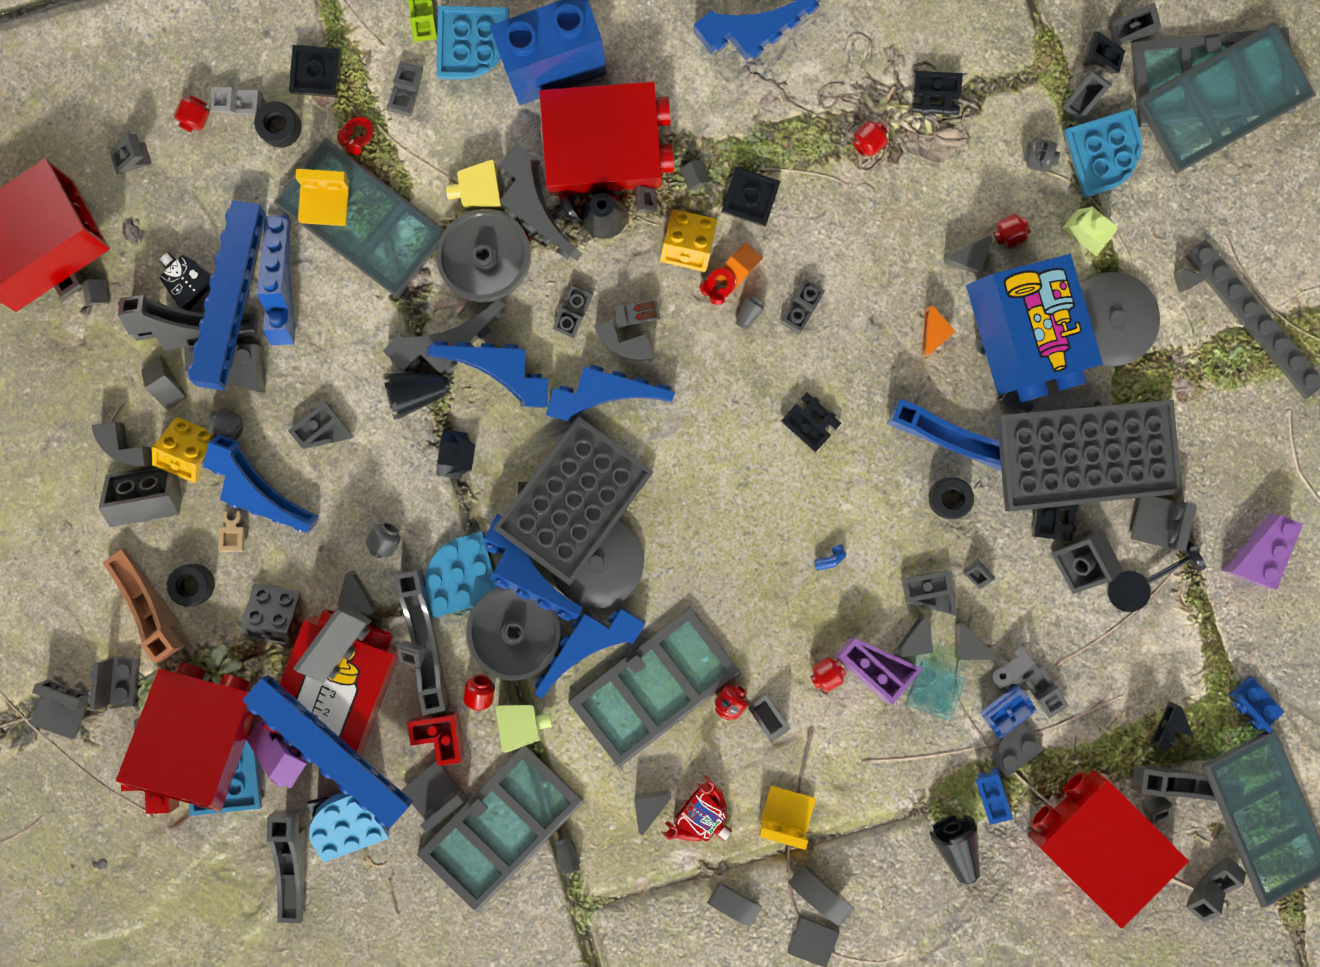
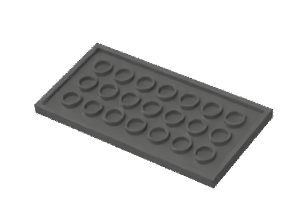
(1088, 455)

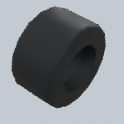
(267, 113)
(964, 505)
(176, 587)

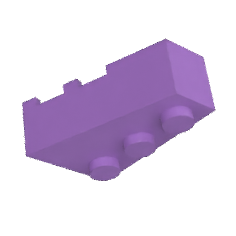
(1266, 553)
(878, 670)
(277, 758)

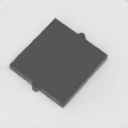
(813, 942)

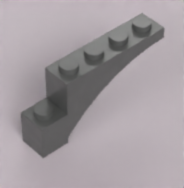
(527, 201)
(171, 325)
(409, 350)
(1171, 782)
(288, 852)

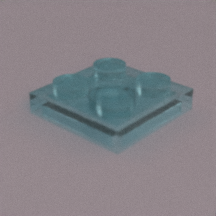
(936, 691)

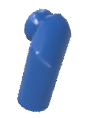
(831, 561)

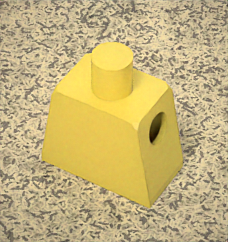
(477, 187)

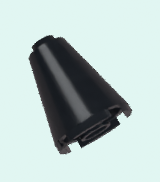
(604, 215)
(414, 391)
(958, 845)

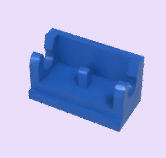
(1008, 711)
(994, 796)

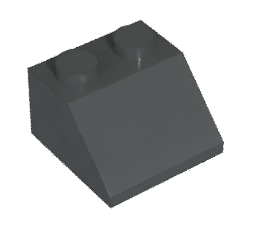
(1087, 561)

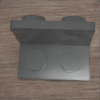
(1163, 522)
(270, 614)
(114, 682)
(59, 708)
(434, 795)

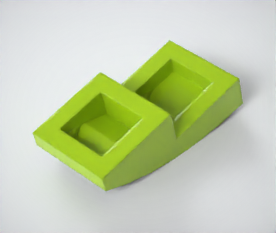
(422, 20)

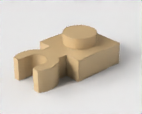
(231, 537)

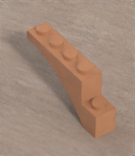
(148, 609)

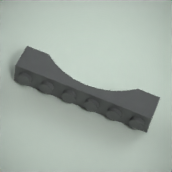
(417, 612)

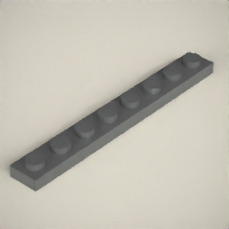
(1254, 318)

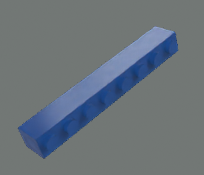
(227, 295)
(327, 751)

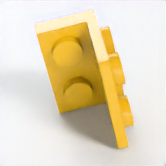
(323, 197)
(688, 240)
(182, 449)
(786, 817)

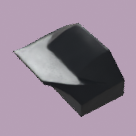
(455, 454)

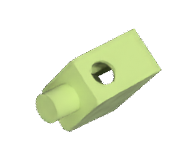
(1091, 230)
(520, 725)

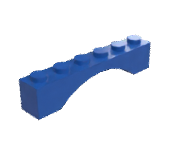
(931, 428)

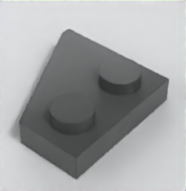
(320, 428)
(930, 591)
(1015, 750)

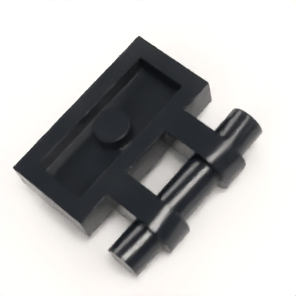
(936, 85)
(805, 427)
(1048, 524)

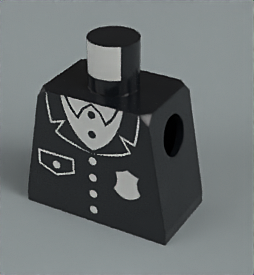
(184, 280)

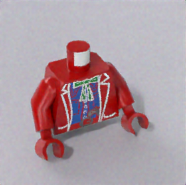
(701, 816)

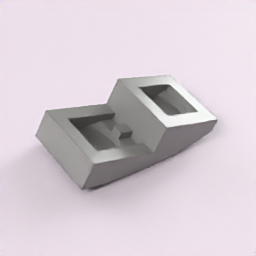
(234, 101)

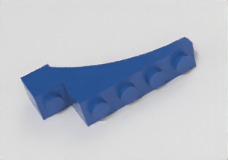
(751, 31)
(275, 283)
(502, 364)
(600, 387)
(248, 490)
(520, 575)
(589, 637)

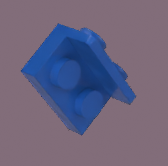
(1257, 704)

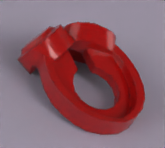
(355, 146)
(707, 286)

